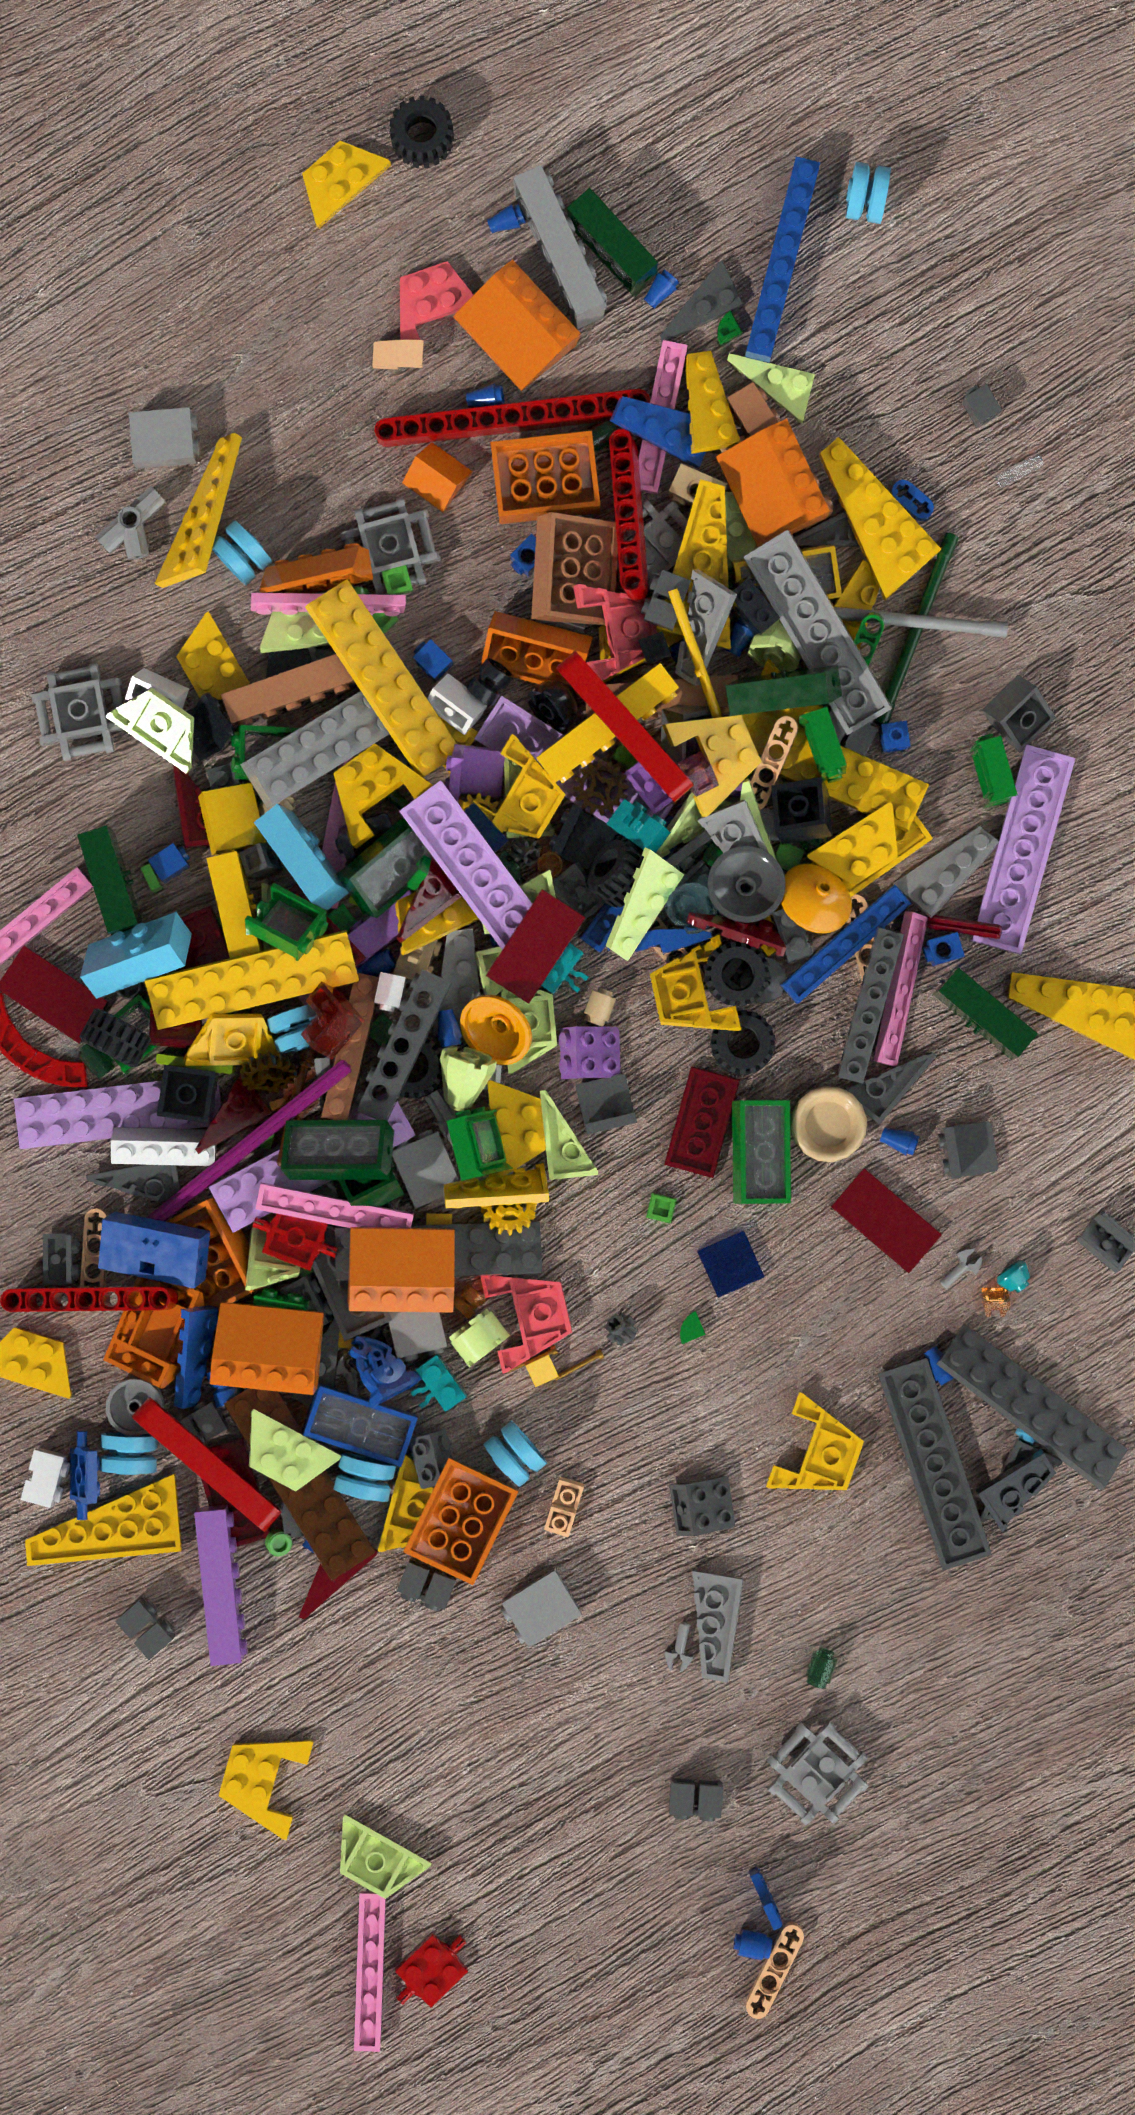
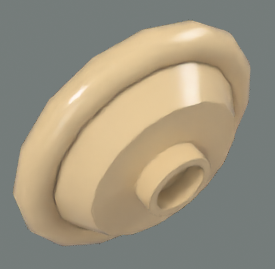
(828, 1124)

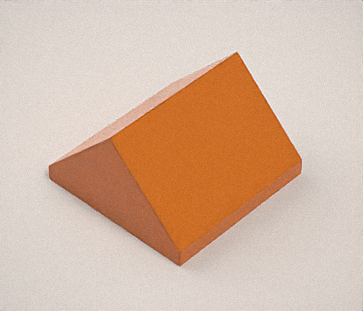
(436, 476)

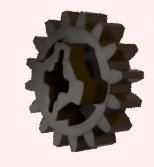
(612, 783)
(268, 1072)

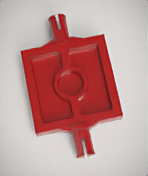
(295, 1240)
(431, 1970)

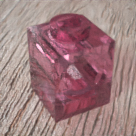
(699, 772)

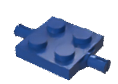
(83, 1475)

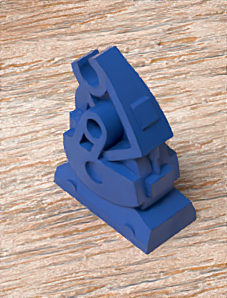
(380, 1370)

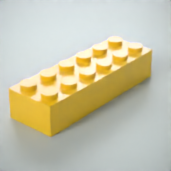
(593, 734)

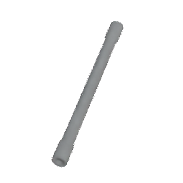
(985, 627)

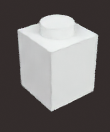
(390, 991)

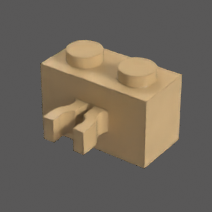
(417, 960)

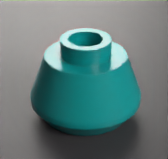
(1014, 1277)

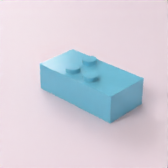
(301, 856)
(136, 955)

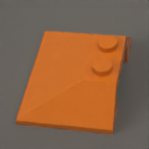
(149, 1340)

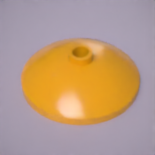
(816, 898)
(496, 1028)

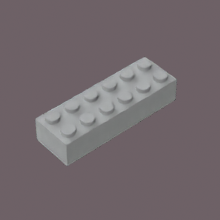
(559, 247)
(314, 749)

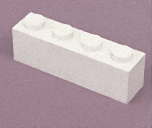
(159, 1147)

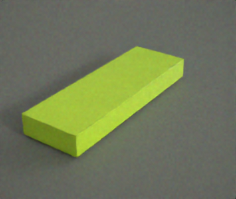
(175, 1060)

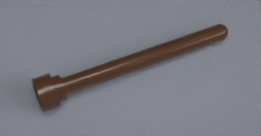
(304, 1061)

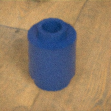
(752, 1944)

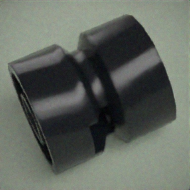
(485, 689)

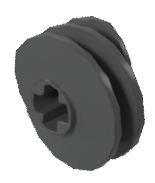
(774, 989)

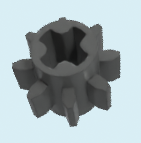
(525, 851)
(621, 1329)

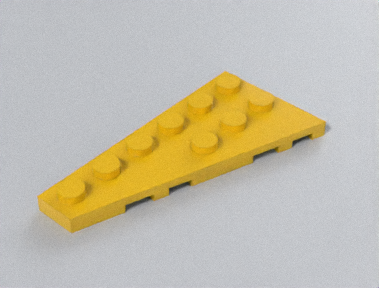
(882, 526)
(197, 532)
(705, 546)
(1087, 1008)
(128, 1526)

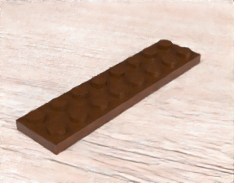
(315, 1506)

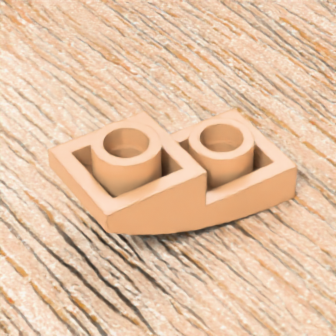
(398, 353)
(564, 1506)

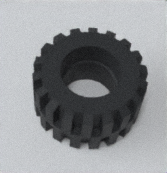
(416, 112)
(613, 871)
(759, 978)
(115, 1037)
(755, 1062)
(433, 1076)

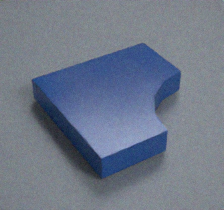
(766, 1898)

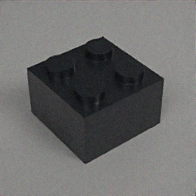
(801, 810)
(187, 1094)

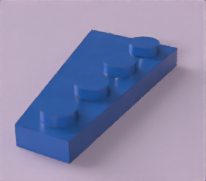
(659, 426)
(193, 1358)

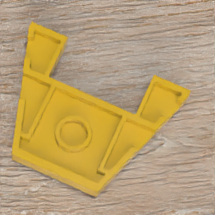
(725, 746)
(368, 781)
(531, 797)
(682, 996)
(829, 1455)
(252, 1776)

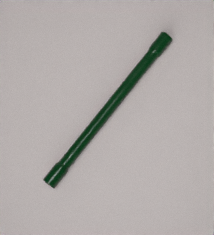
(943, 557)

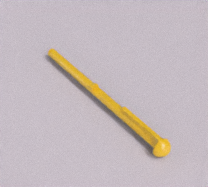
(700, 669)

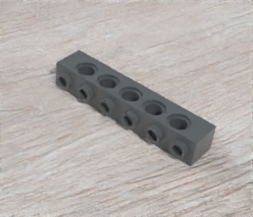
(422, 982)
(870, 1004)

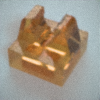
(995, 1299)

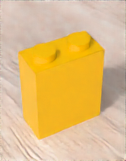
(230, 818)

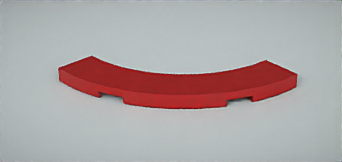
(35, 1062)

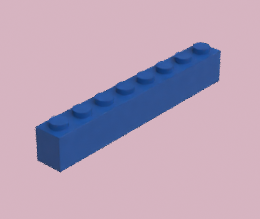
(782, 259)

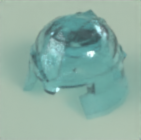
(686, 899)

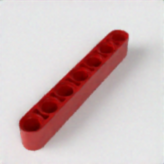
(628, 525)
(624, 726)
(77, 1297)
(206, 1464)

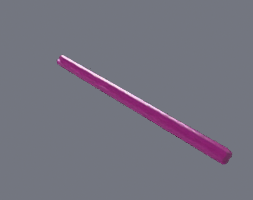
(251, 1141)

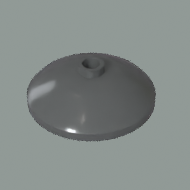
(751, 868)

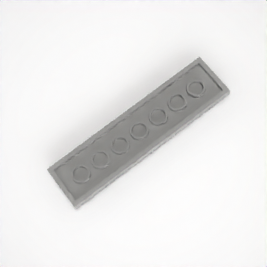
(817, 628)

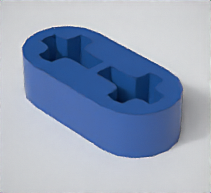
(915, 495)

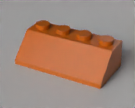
(319, 572)
(532, 648)

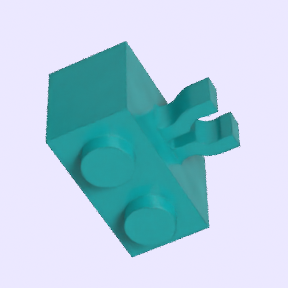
(638, 827)
(562, 968)
(440, 1383)

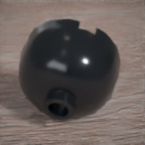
(554, 703)

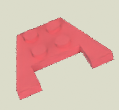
(429, 296)
(623, 627)
(539, 1311)

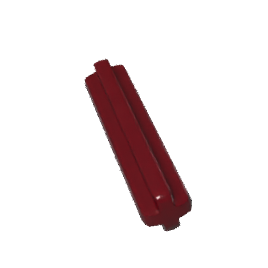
(964, 926)

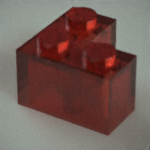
(334, 1021)

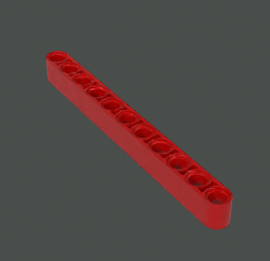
(499, 413)

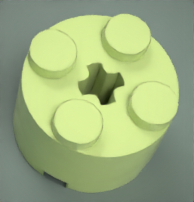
(480, 1338)

